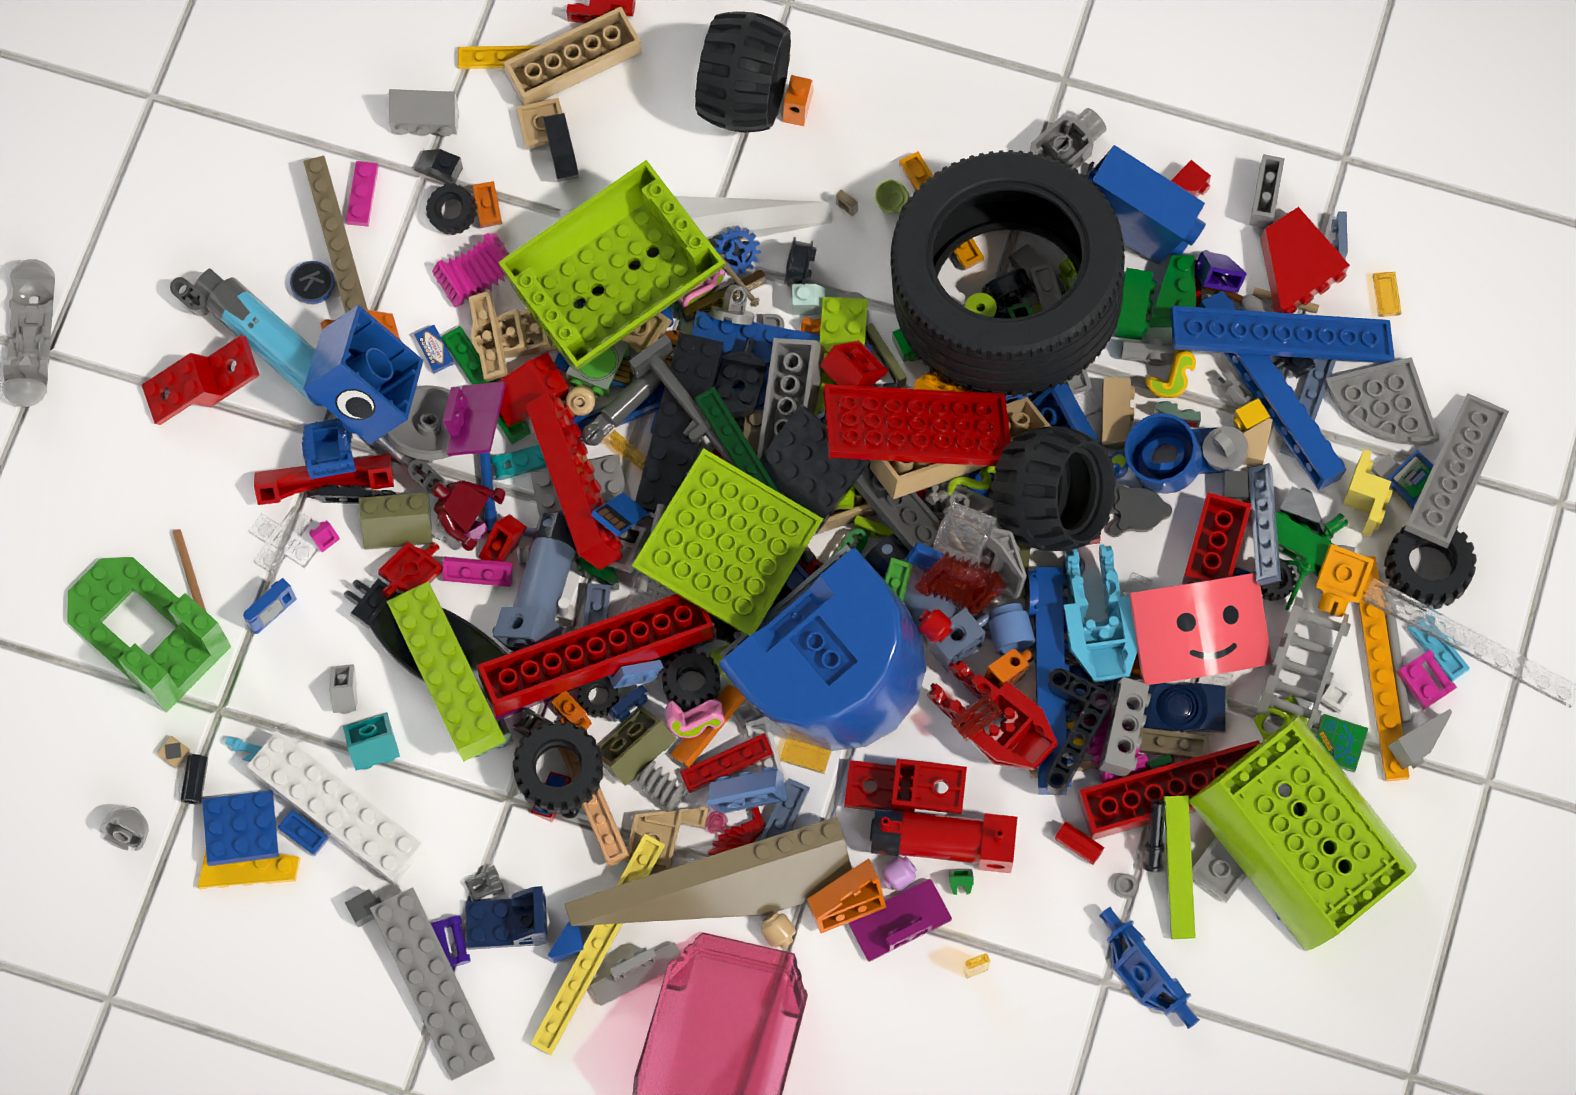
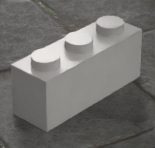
(1266, 191)

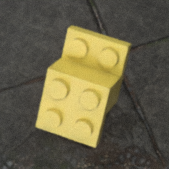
(1368, 493)

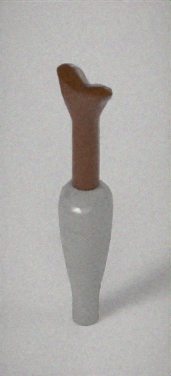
(1246, 302)

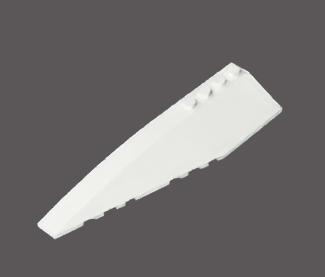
(758, 215)

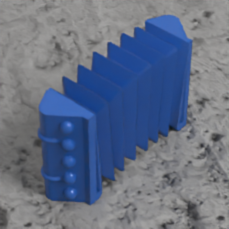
(327, 449)

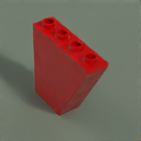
(1299, 261)

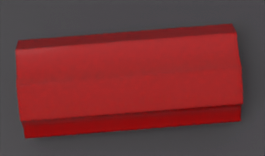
(1079, 843)

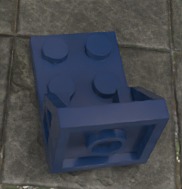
(508, 921)

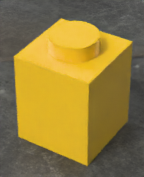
(1250, 415)

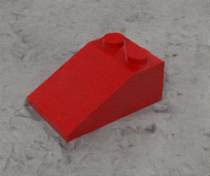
(529, 383)

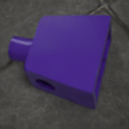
(1212, 271)

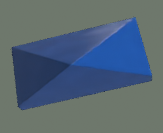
(567, 944)

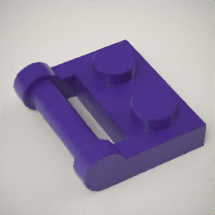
(439, 929)

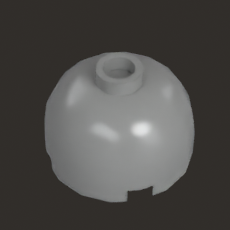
(125, 828)

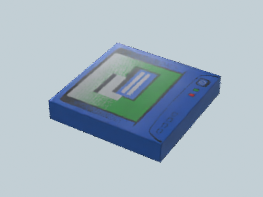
(1411, 477)

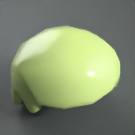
(891, 196)

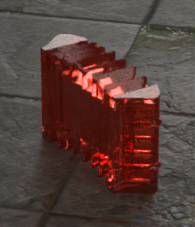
(962, 583)

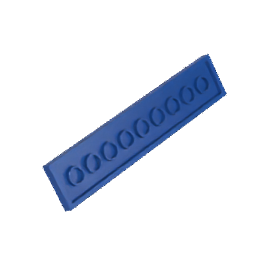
(1281, 334)

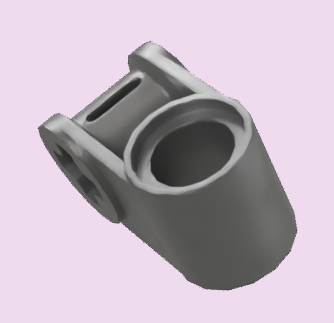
(529, 720)

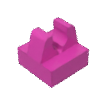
(324, 536)

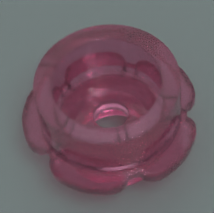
(721, 818)

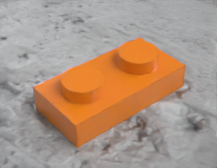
(487, 204)

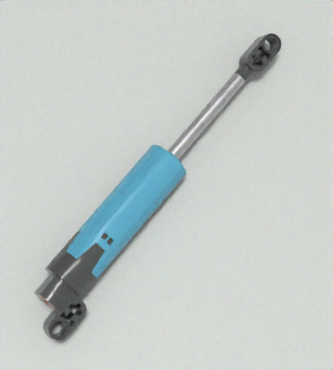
(273, 342)

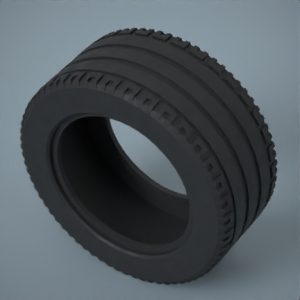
(1007, 194)

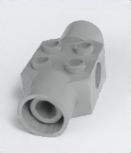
(1070, 138)

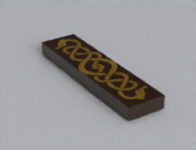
(716, 299)

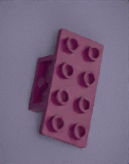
(473, 417)
(902, 921)

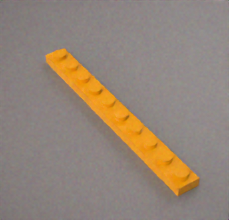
(1382, 682)

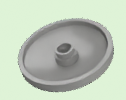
(424, 432)

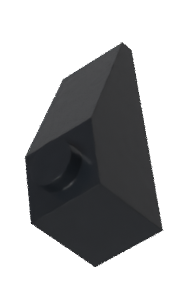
(561, 147)

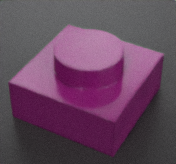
(477, 530)

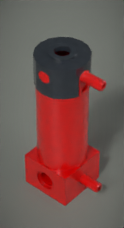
(944, 837)

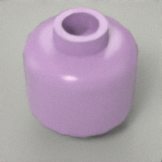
(898, 873)

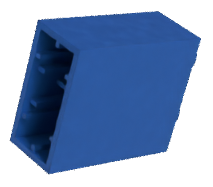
(1151, 209)

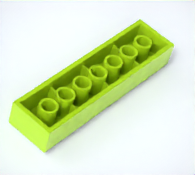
(446, 671)

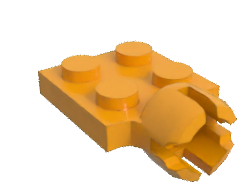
(1342, 579)

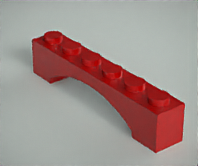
(278, 484)

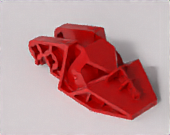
(1023, 733)

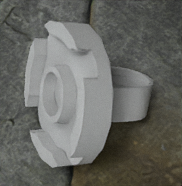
(733, 310)
(1225, 448)

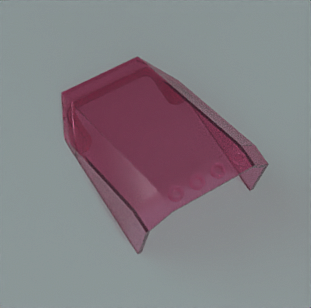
(723, 1021)

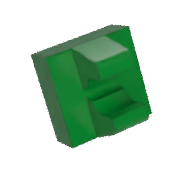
(961, 877)

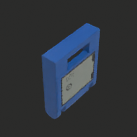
(269, 606)

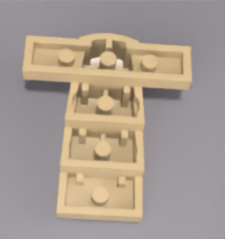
(503, 335)

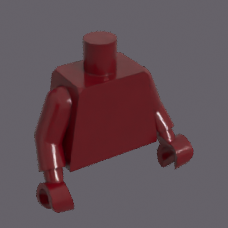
(460, 506)

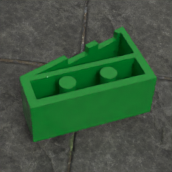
(1176, 290)

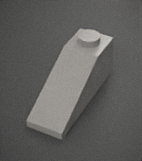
(1419, 742)

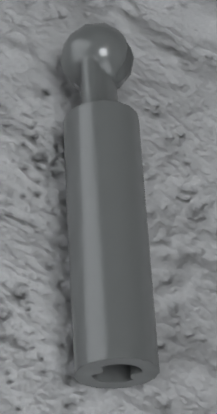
(621, 407)

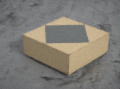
(173, 752)

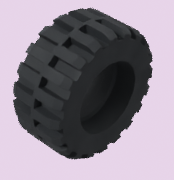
(1424, 590)
(550, 737)

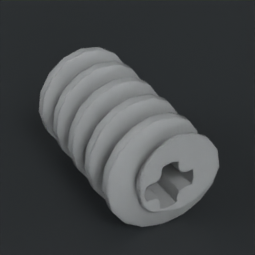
(661, 786)

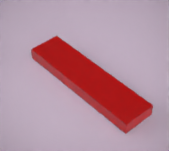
(727, 763)

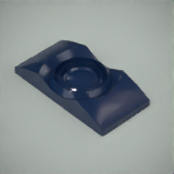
(1186, 708)

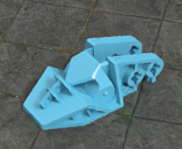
(1107, 646)

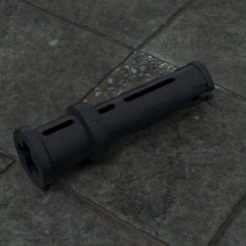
(1154, 846)

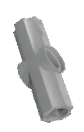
(1153, 351)

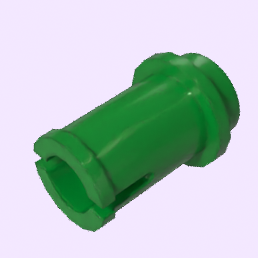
(1333, 526)

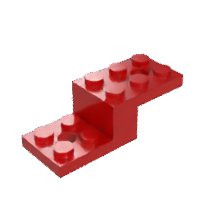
(200, 380)
(906, 786)

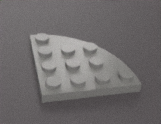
(1386, 402)

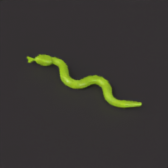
(974, 484)

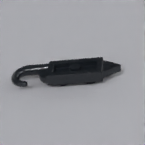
(340, 495)

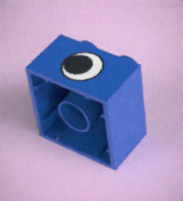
(363, 375)

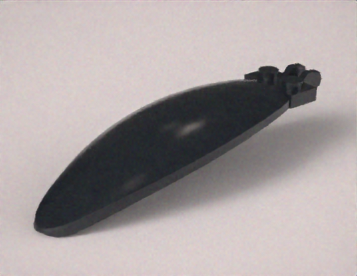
(376, 614)

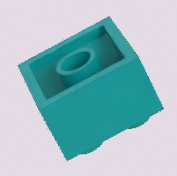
(371, 741)

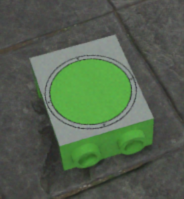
(600, 371)

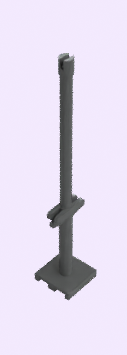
(653, 359)

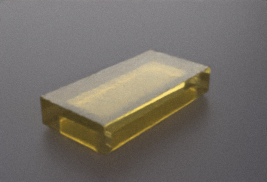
(1386, 294)
(627, 449)
(805, 756)
(976, 965)

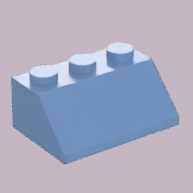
(747, 790)

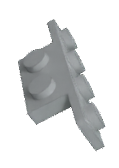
(633, 973)

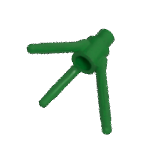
(1304, 567)

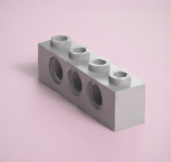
(1112, 758)

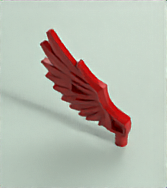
(739, 836)

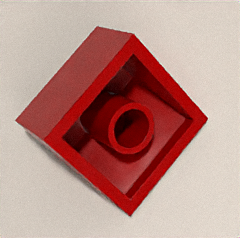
(853, 365)

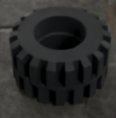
(686, 663)

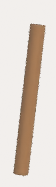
(188, 569)

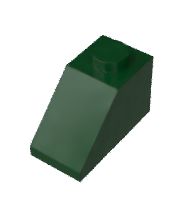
(604, 576)

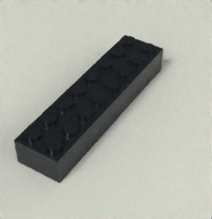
(670, 452)

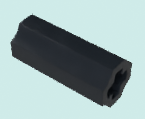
(194, 779)

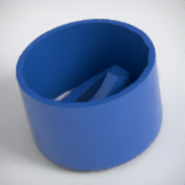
(1156, 432)

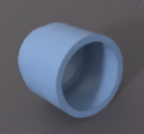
(1010, 629)

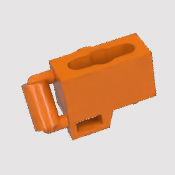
(571, 710)

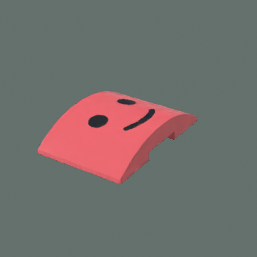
(1200, 629)

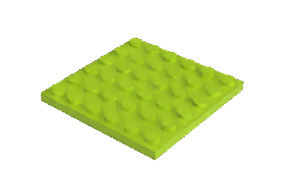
(727, 543)

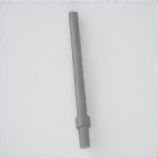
(1398, 664)

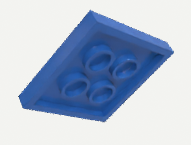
(240, 828)

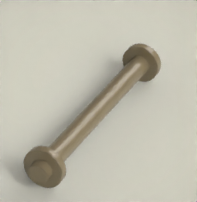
(754, 301)

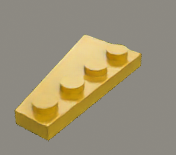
(247, 873)

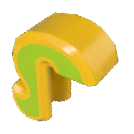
(1177, 378)

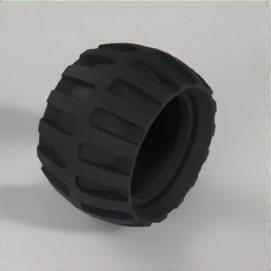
(742, 71)
(1054, 488)

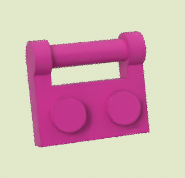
(1421, 684)

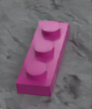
(362, 193)
(477, 571)

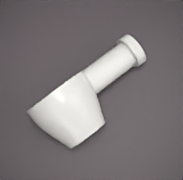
(565, 613)

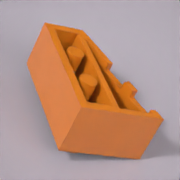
(847, 898)

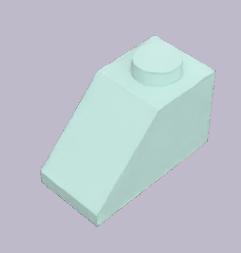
(808, 298)

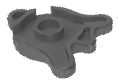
(1137, 510)

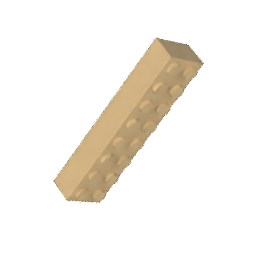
(908, 477)

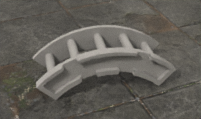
(1282, 662)

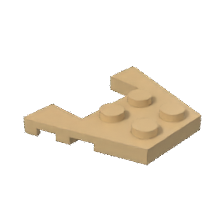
(664, 828)

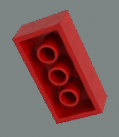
(1217, 539)

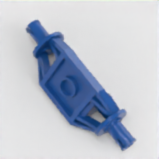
(1143, 971)

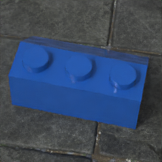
(1062, 409)

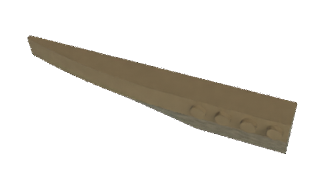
(733, 883)

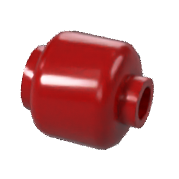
(935, 626)

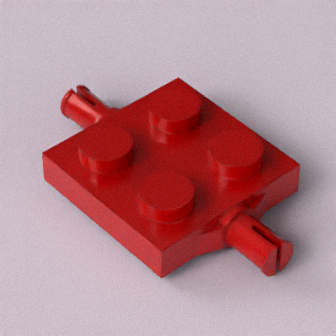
(410, 568)

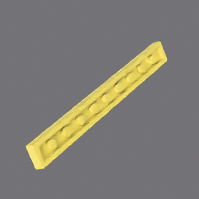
(591, 956)

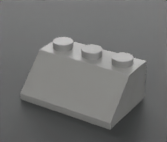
(423, 112)

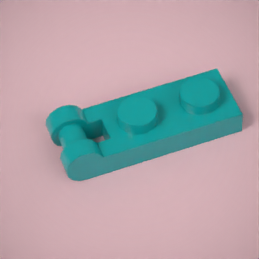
(522, 462)

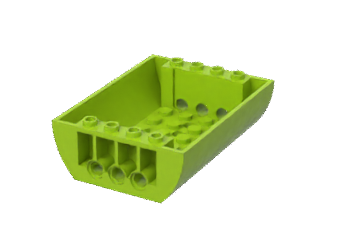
(595, 249)
(1286, 850)

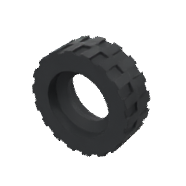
(438, 199)

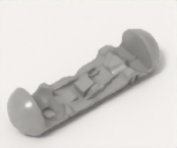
(30, 331)

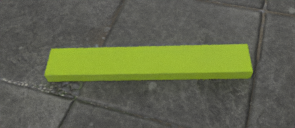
(1179, 867)

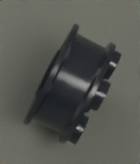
(798, 262)
(1009, 288)

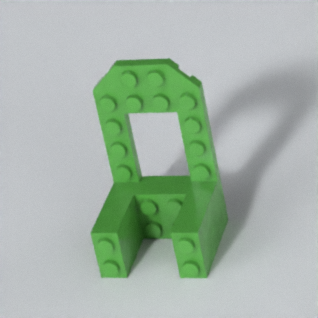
(177, 660)

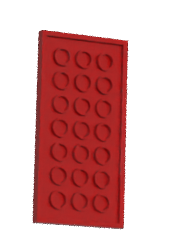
(915, 425)

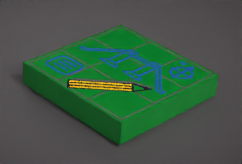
(1342, 740)

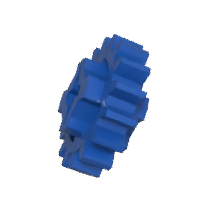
(745, 247)

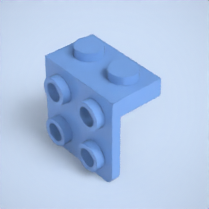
(636, 674)

